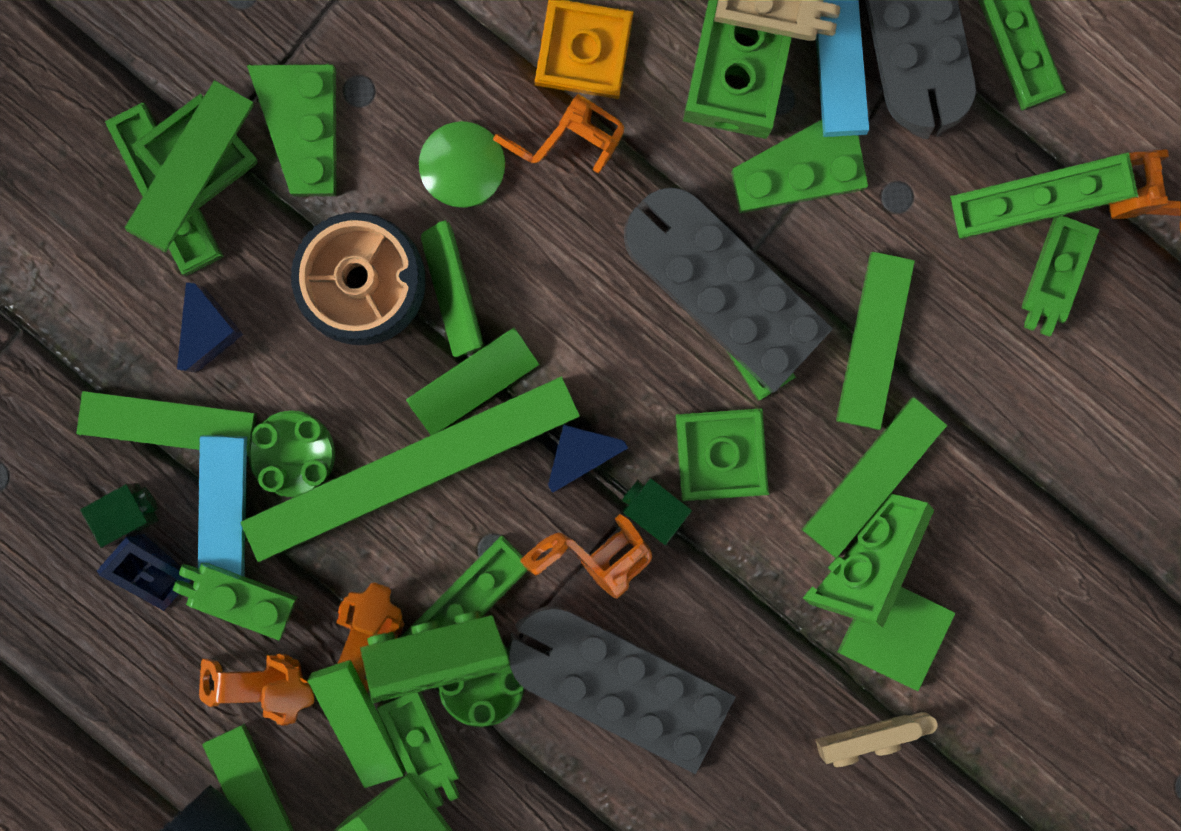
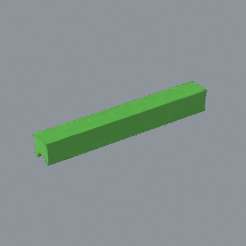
(410, 469)

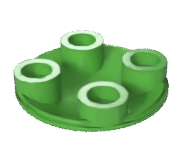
(461, 164)
(291, 453)
(483, 699)

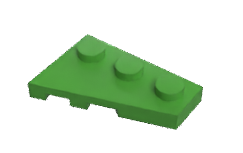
(301, 122)
(800, 170)
(874, 568)

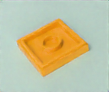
(584, 48)

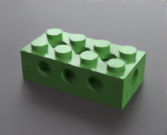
(761, 67)

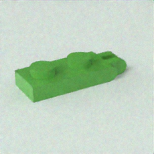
(1058, 273)
(236, 599)
(420, 745)

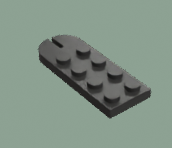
(922, 58)
(723, 285)
(619, 685)

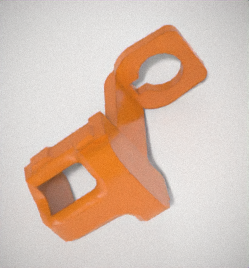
(579, 121)
(1152, 196)
(611, 579)
(367, 616)
(278, 687)

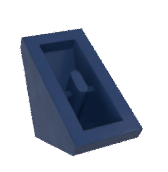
(204, 329)
(579, 453)
(143, 571)

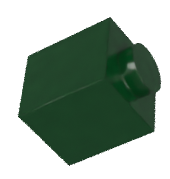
(655, 509)
(120, 514)

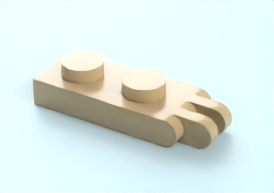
(782, 17)
(882, 737)

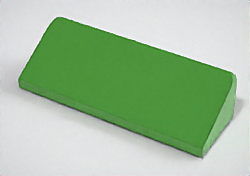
(452, 289)
(472, 382)

